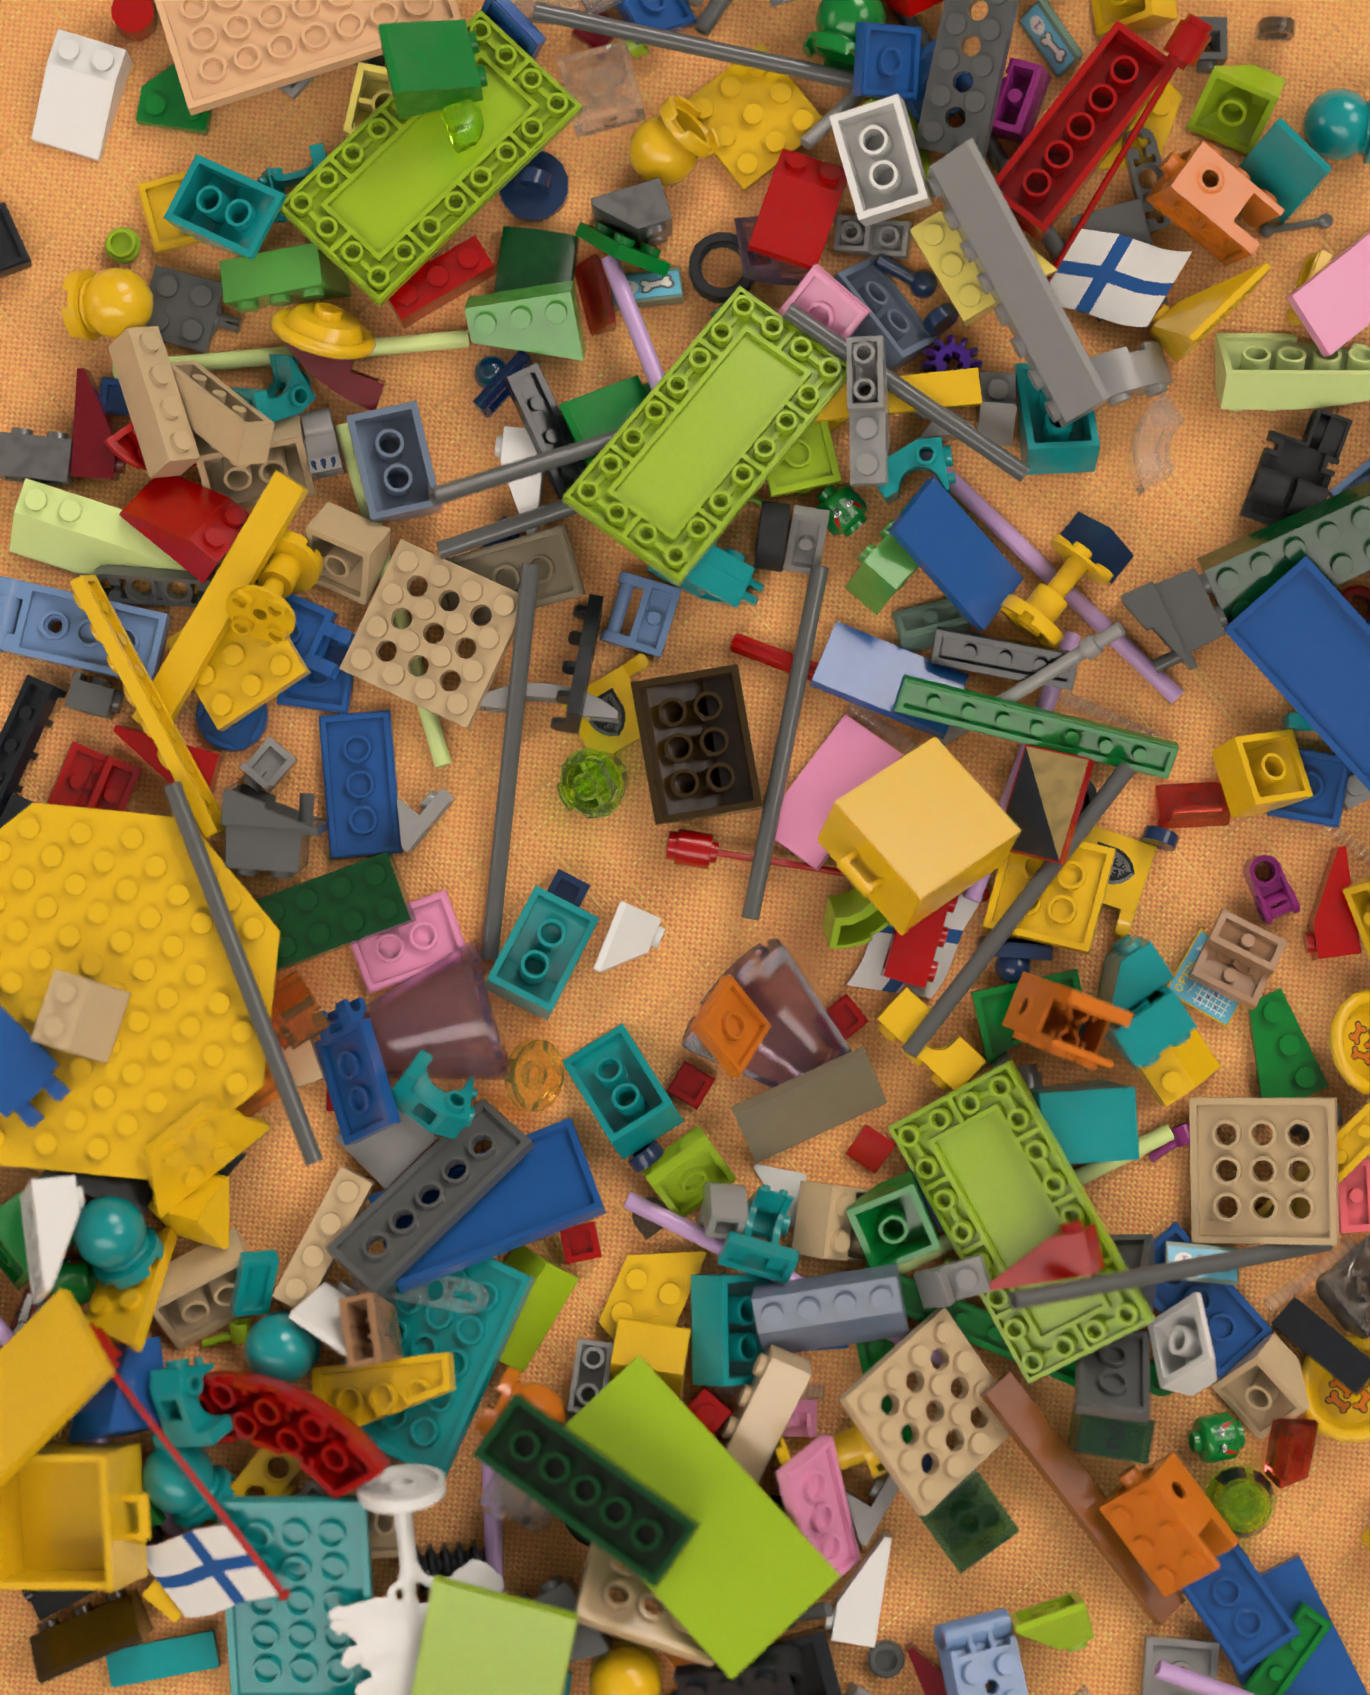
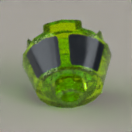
(592, 783)
(1243, 1499)

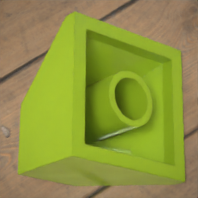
(1236, 105)
(1056, 1622)

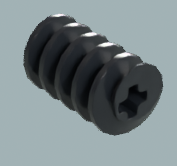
(447, 1562)

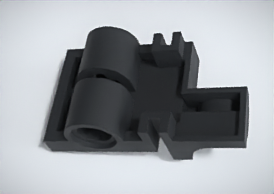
(1296, 470)

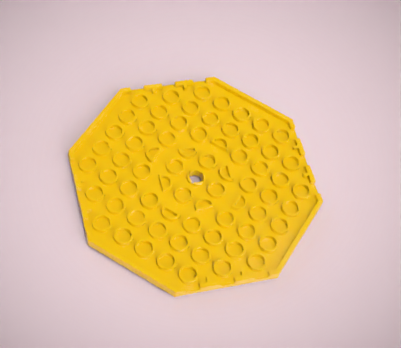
(125, 909)

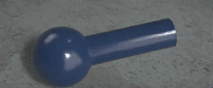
(921, 283)

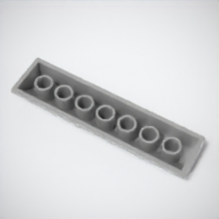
(1016, 284)

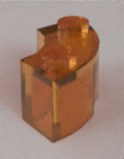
(296, 1012)

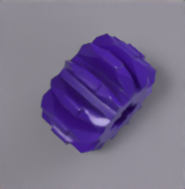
(948, 352)

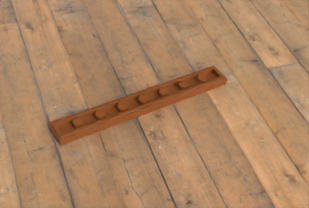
(1074, 1489)

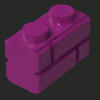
(1020, 100)

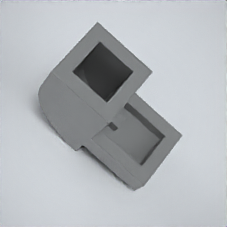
(723, 1209)

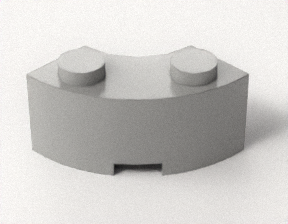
(1133, 372)

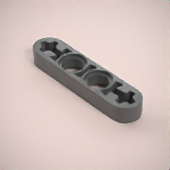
(159, 580)

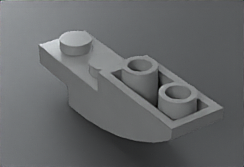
(867, 411)
(589, 1373)

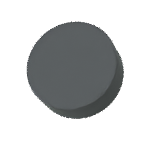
(885, 1659)

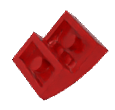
(93, 780)

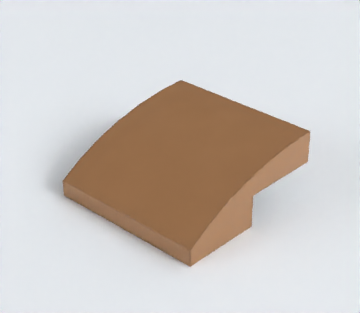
(1237, 959)

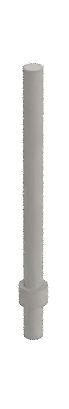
(1088, 648)

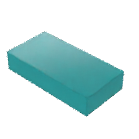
(254, 1283)

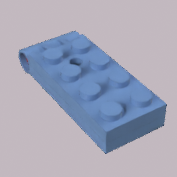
(32, 609)
(980, 1651)

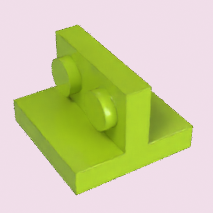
(807, 465)
(685, 1169)

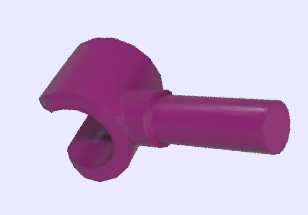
(1181, 1137)

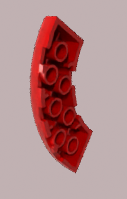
(294, 1422)

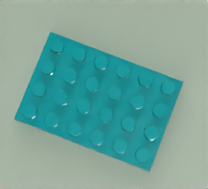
(436, 1428)
(324, 1559)

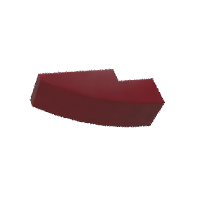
(341, 378)

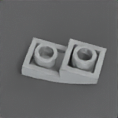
(884, 237)

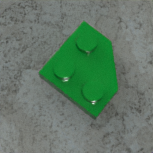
(165, 107)
(623, 247)

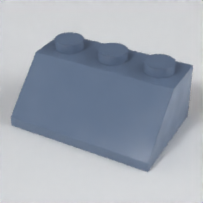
(890, 313)
(393, 462)

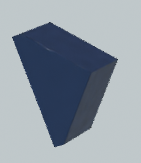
(1101, 541)

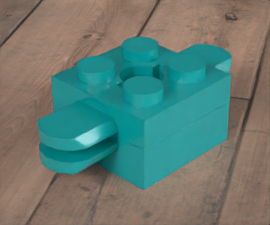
(721, 578)

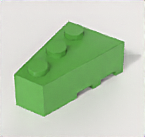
(281, 278)
(529, 320)
(881, 572)

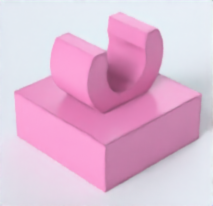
(803, 1420)

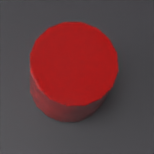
(134, 18)

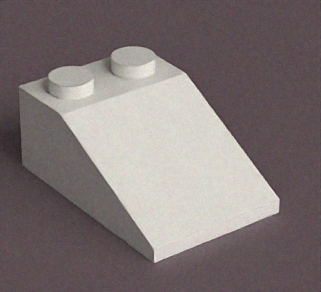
(80, 94)
(48, 1220)

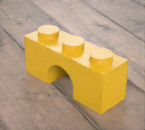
(951, 1063)

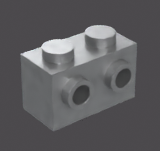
(36, 457)

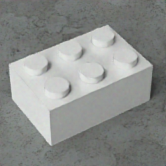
(881, 160)

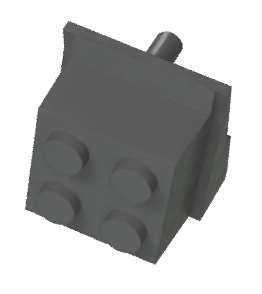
(1178, 614)
(267, 833)
(563, 1595)

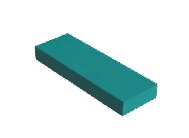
(164, 1658)

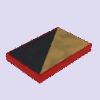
(1047, 802)

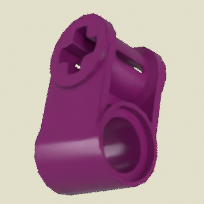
(1271, 890)

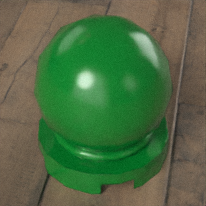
(837, 30)

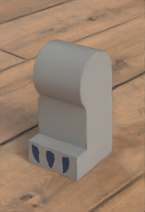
(322, 444)

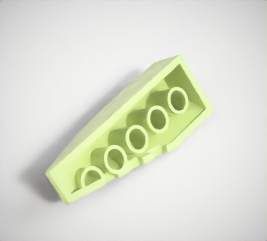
(1287, 374)
(78, 533)

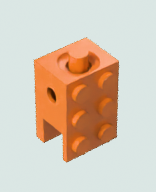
(1206, 195)
(1051, 1020)
(1168, 1523)

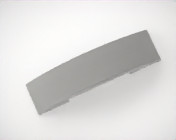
(594, 708)

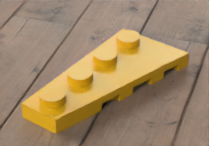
(386, 1387)

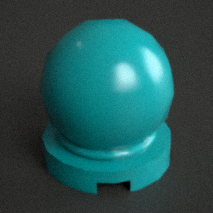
(1339, 125)
(116, 1241)
(281, 1348)
(174, 1491)

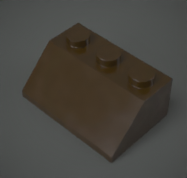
(89, 1634)

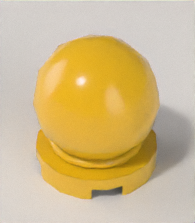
(671, 143)
(105, 303)
(626, 1670)

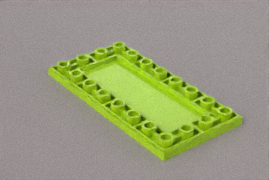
(402, 188)
(708, 436)
(1000, 1194)
(747, 1562)
(491, 1643)

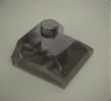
(1347, 1289)

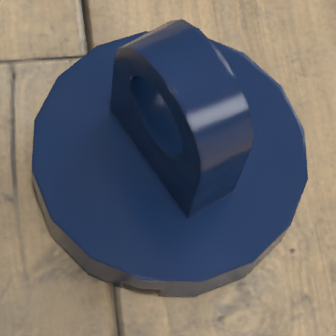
(537, 189)

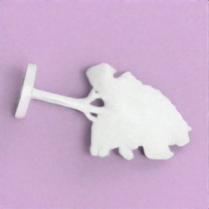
(392, 1629)

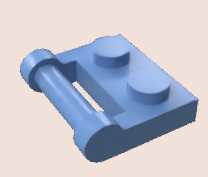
(652, 618)

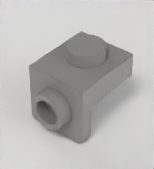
(267, 766)

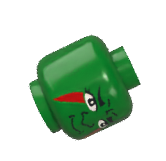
(845, 509)
(77, 1277)
(1216, 1437)

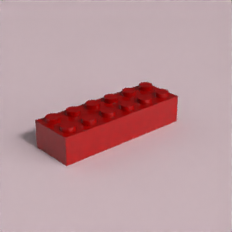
(1080, 129)

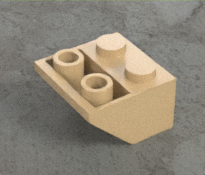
(823, 1224)

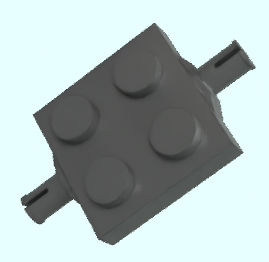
(188, 309)

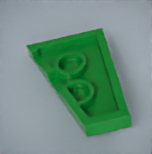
(992, 1005)
(1281, 1050)

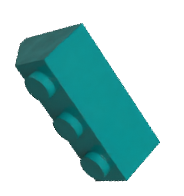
(724, 1328)

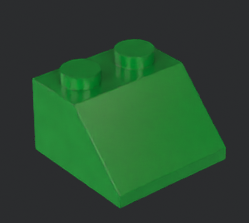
(893, 1222)

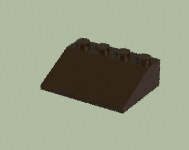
(696, 745)

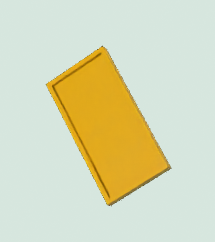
(46, 1378)

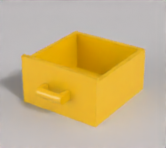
(917, 835)
(75, 1519)

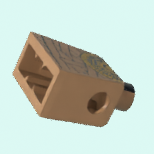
(370, 1334)

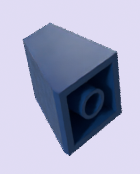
(109, 1410)

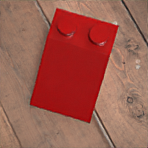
(798, 209)
(187, 522)

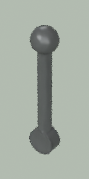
(1323, 221)

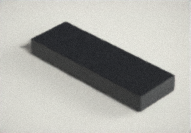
(1324, 1345)

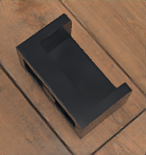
(817, 1662)

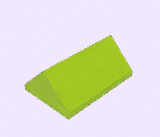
(541, 1307)

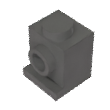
(1217, 44)
(94, 696)

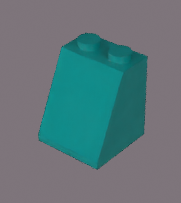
(1091, 1119)

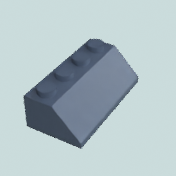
(831, 1309)

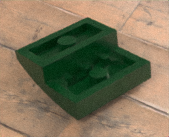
(534, 258)

